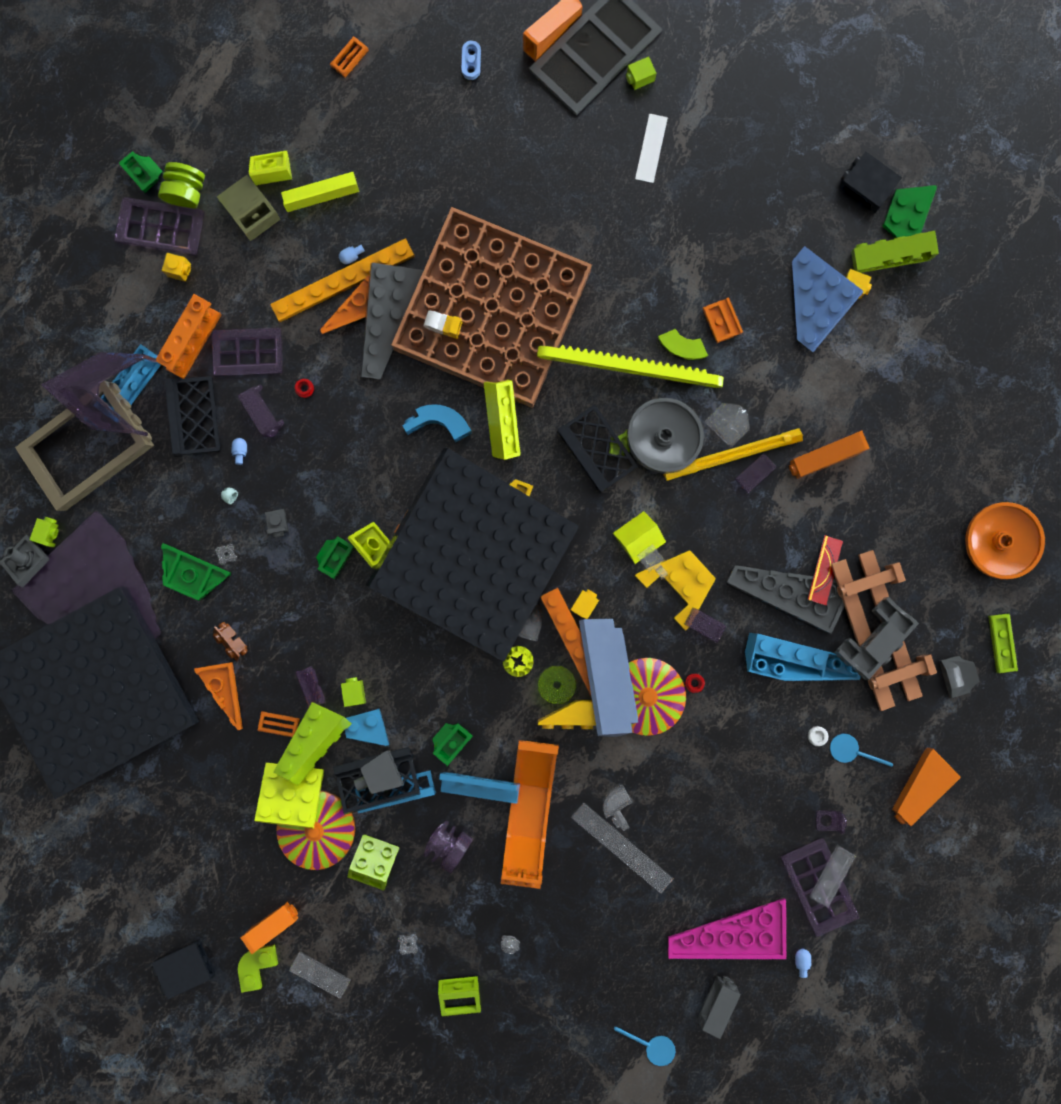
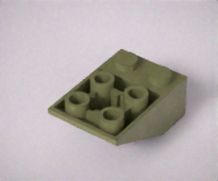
(248, 207)

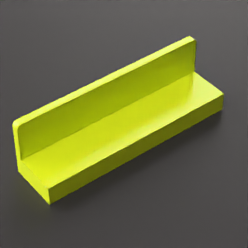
(320, 192)
(502, 419)

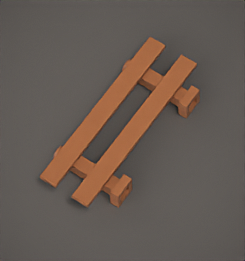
(875, 581)

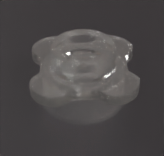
(221, 554)
(509, 944)
(404, 949)

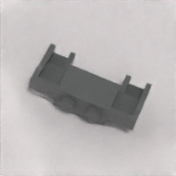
(880, 645)

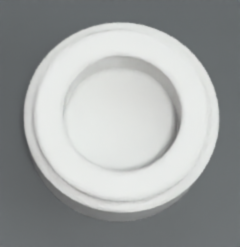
(817, 736)

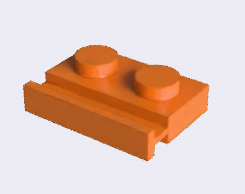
(722, 320)

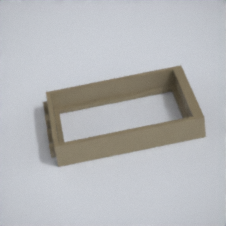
(43, 477)

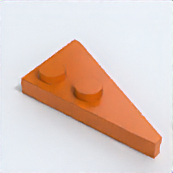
(351, 310)
(222, 684)

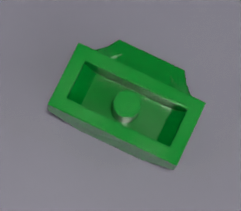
(141, 170)
(334, 556)
(450, 741)

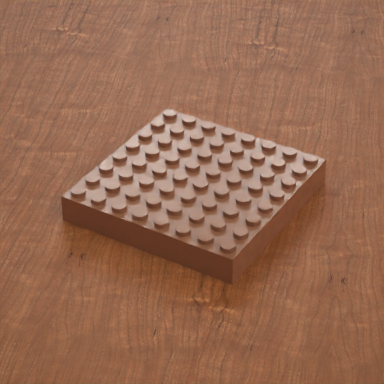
(509, 302)

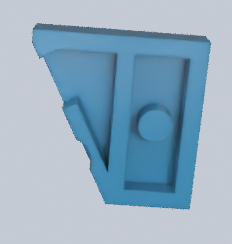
(367, 728)

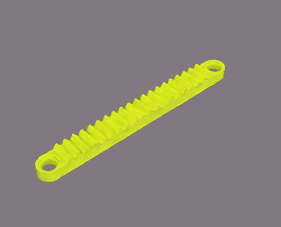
(630, 366)

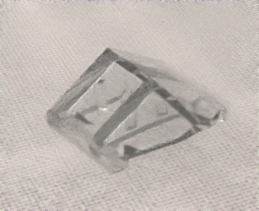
(729, 422)

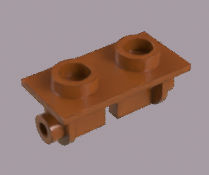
(224, 636)

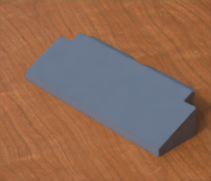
(608, 677)

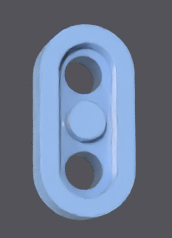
(471, 61)

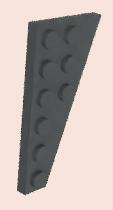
(387, 301)
(789, 594)

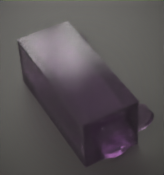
(260, 412)

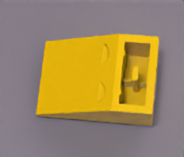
(576, 713)

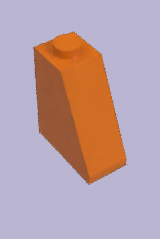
(269, 927)

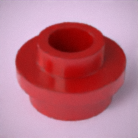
(304, 382)
(699, 687)

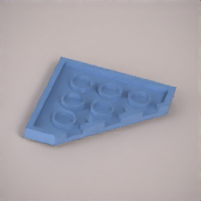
(820, 297)

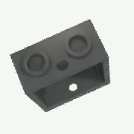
(718, 1006)

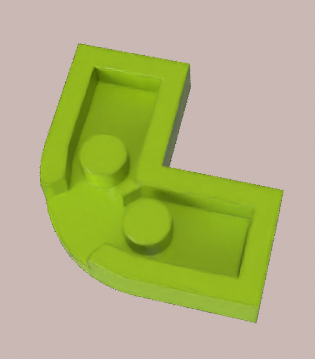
(251, 963)

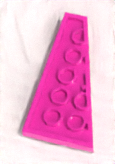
(746, 935)

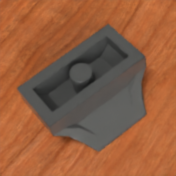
(959, 675)

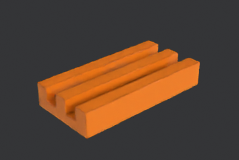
(334, 64)
(266, 714)

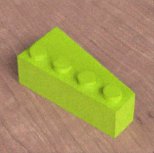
(895, 252)
(311, 740)

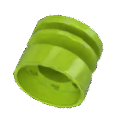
(181, 185)

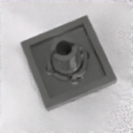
(21, 557)

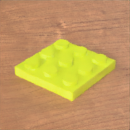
(289, 803)

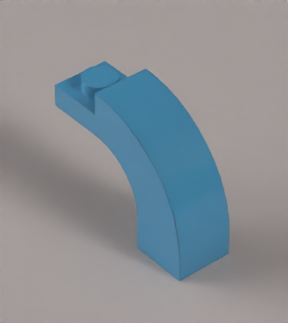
(439, 415)

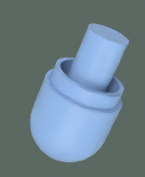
(350, 254)
(239, 450)
(803, 962)

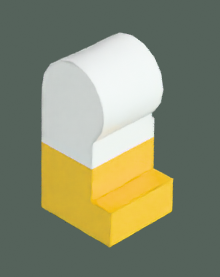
(443, 324)

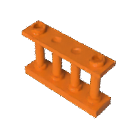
(188, 336)

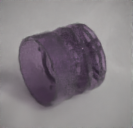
(447, 846)

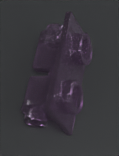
(310, 687)

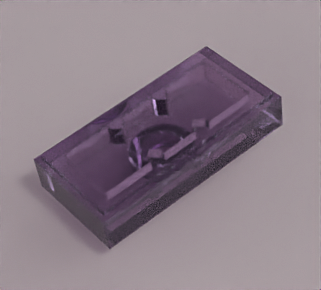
(705, 625)

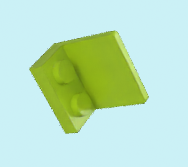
(373, 862)

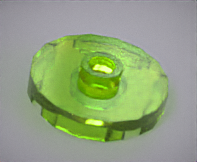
(554, 695)

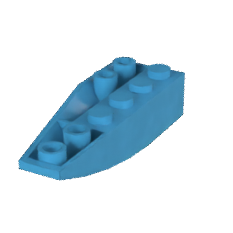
(793, 661)

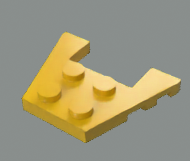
(687, 578)

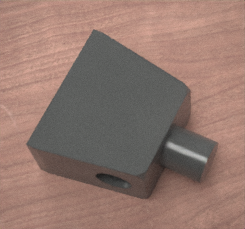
(379, 774)

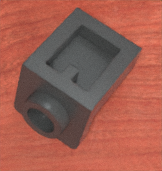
(276, 523)

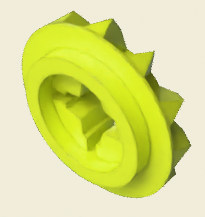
(527, 658)

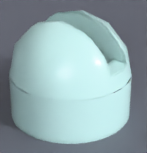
(229, 495)

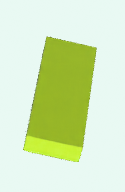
(1003, 643)

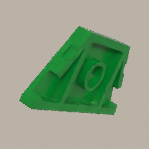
(909, 210)
(190, 574)

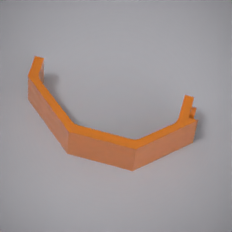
(530, 815)

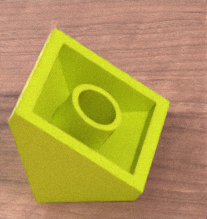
(270, 168)
(639, 535)
(370, 543)

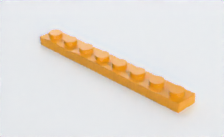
(339, 281)

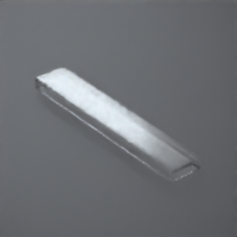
(622, 848)

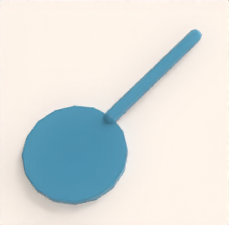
(845, 749)
(659, 1049)

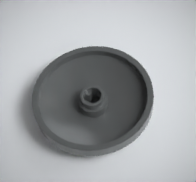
(665, 435)

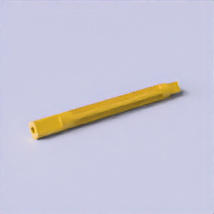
(729, 455)

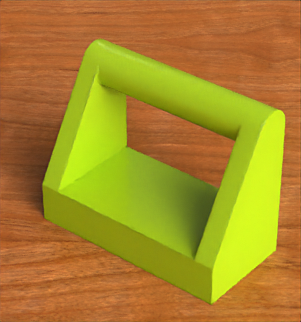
(457, 989)

